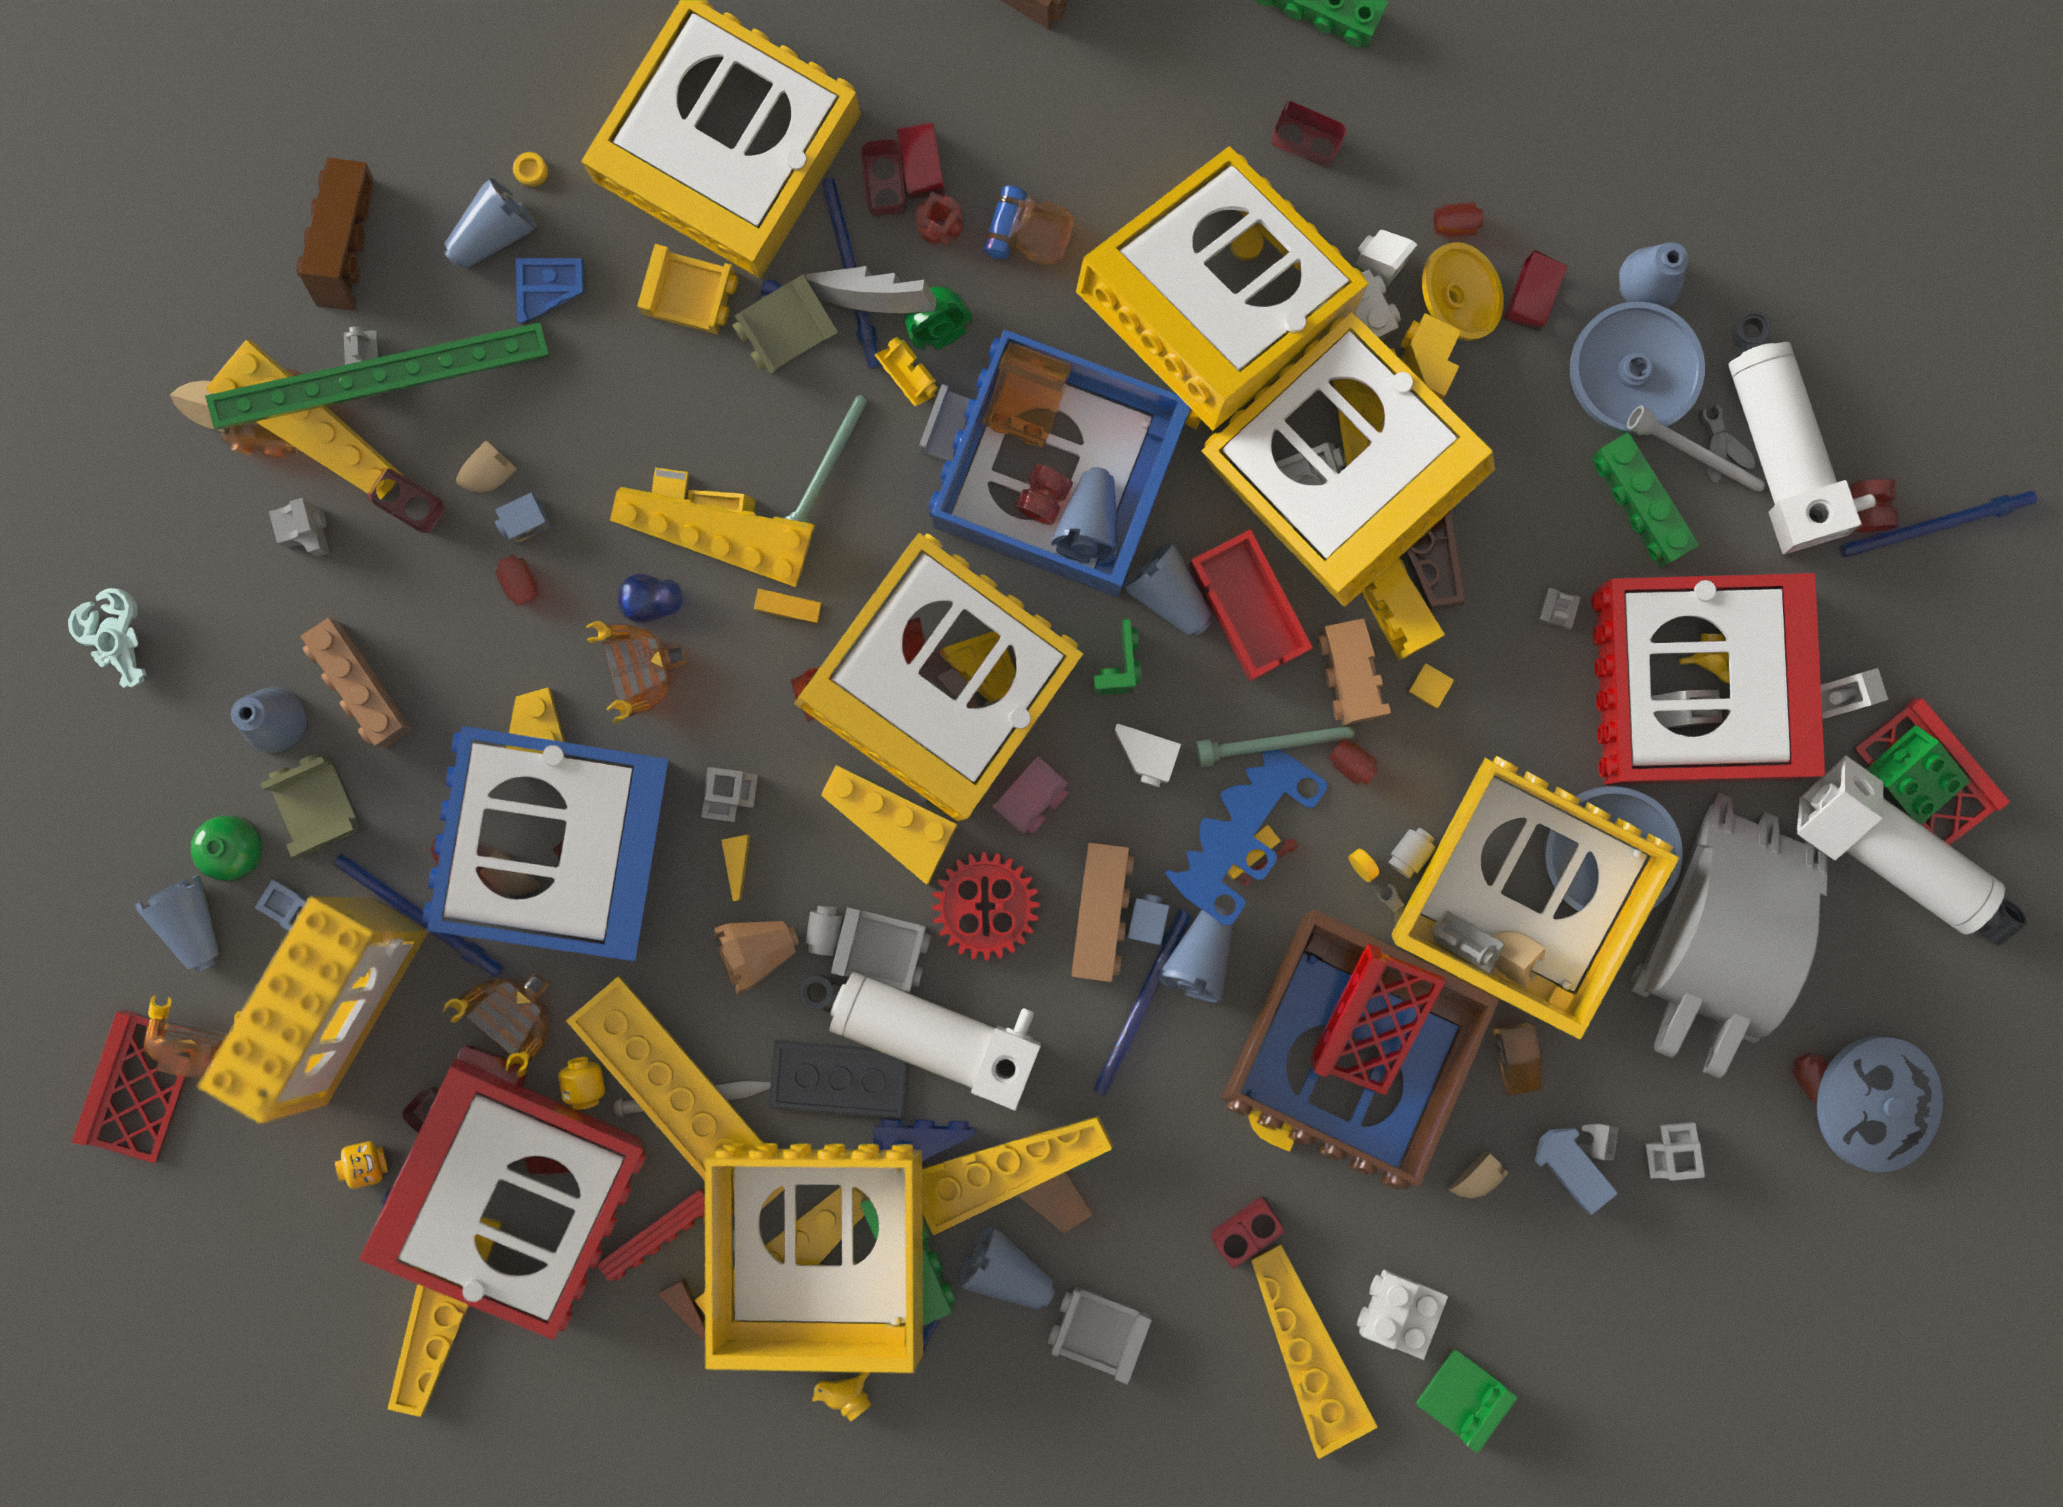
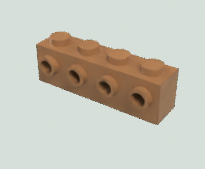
(356, 683)
(1100, 912)

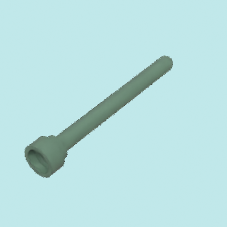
(829, 460)
(1211, 752)

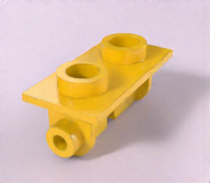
(914, 382)

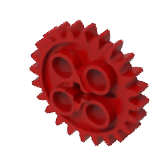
(1016, 905)

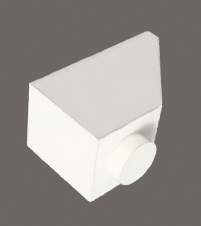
(1385, 254)
(1852, 693)
(1688, 718)
(1148, 754)

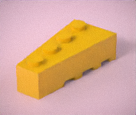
(1401, 611)
(899, 826)

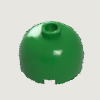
(942, 325)
(226, 848)

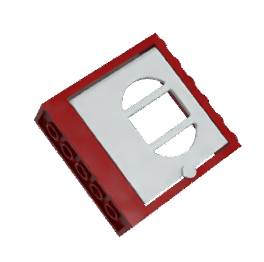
(1771, 669)
(442, 1242)

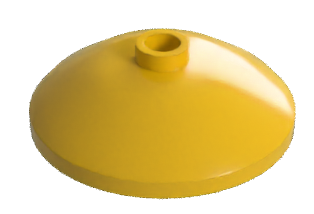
(1463, 290)

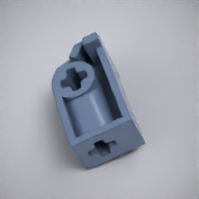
(1574, 1169)

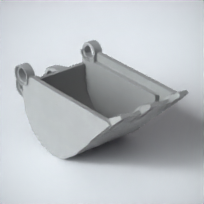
(1735, 933)

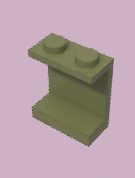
(784, 324)
(313, 804)

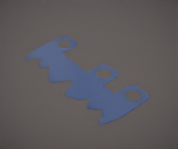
(1231, 841)

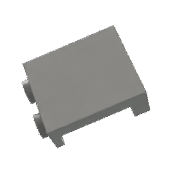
(881, 949)
(1100, 1332)

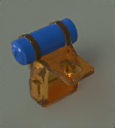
(1028, 228)

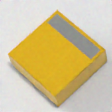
(670, 483)

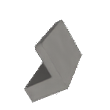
(944, 424)

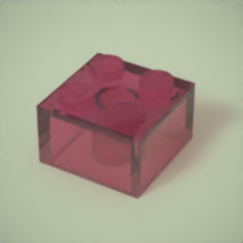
(1031, 796)

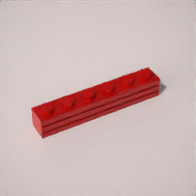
(650, 1238)

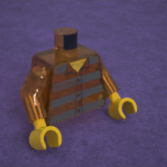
(636, 666)
(508, 1015)
(181, 1047)

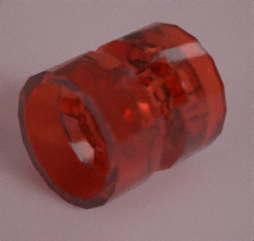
(1038, 505)
(1883, 515)

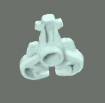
(114, 637)

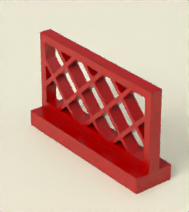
(1979, 784)
(1348, 1016)
(105, 1085)

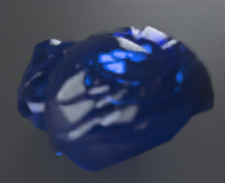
(648, 598)

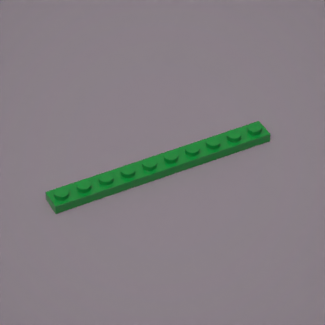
(376, 376)

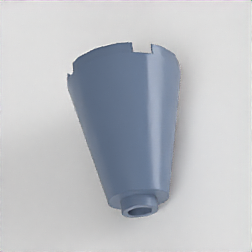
(488, 225)
(1654, 274)
(1089, 520)
(1170, 591)
(270, 719)
(183, 923)
(1200, 959)
(1004, 1272)

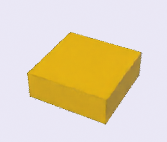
(1430, 686)

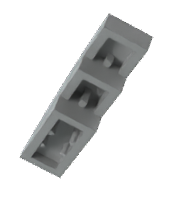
(879, 293)

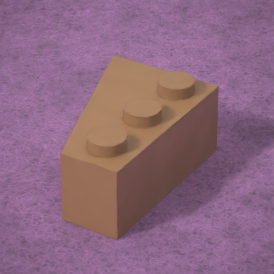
(1352, 673)

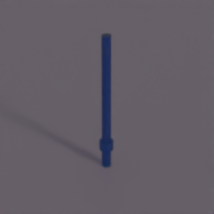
(866, 333)
(1998, 506)
(1169, 944)
(470, 952)

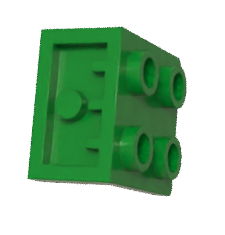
(1110, 679)
(1919, 774)
(1466, 1400)

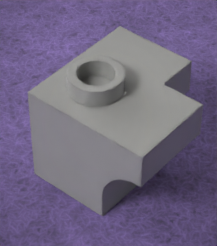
(301, 525)
(726, 791)
(1678, 1153)

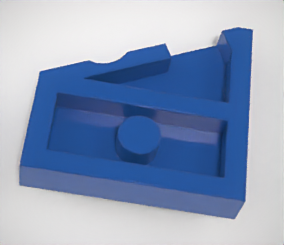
(546, 284)

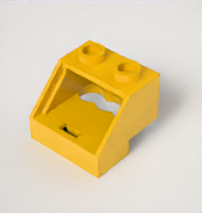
(1427, 353)

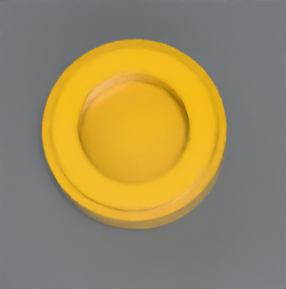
(530, 169)
(1248, 245)
(1364, 865)

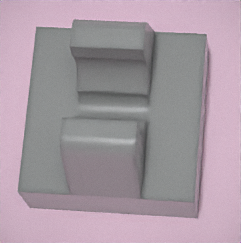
(1558, 608)
(1604, 1141)

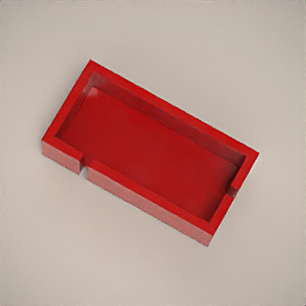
(1250, 605)

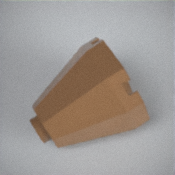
(754, 950)

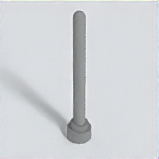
(1644, 422)

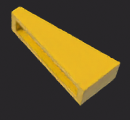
(730, 501)
(787, 606)
(1265, 836)
(736, 855)

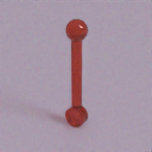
(1290, 845)

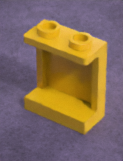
(687, 290)

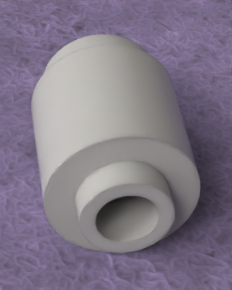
(1412, 852)
(823, 930)

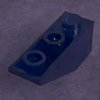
(922, 1135)

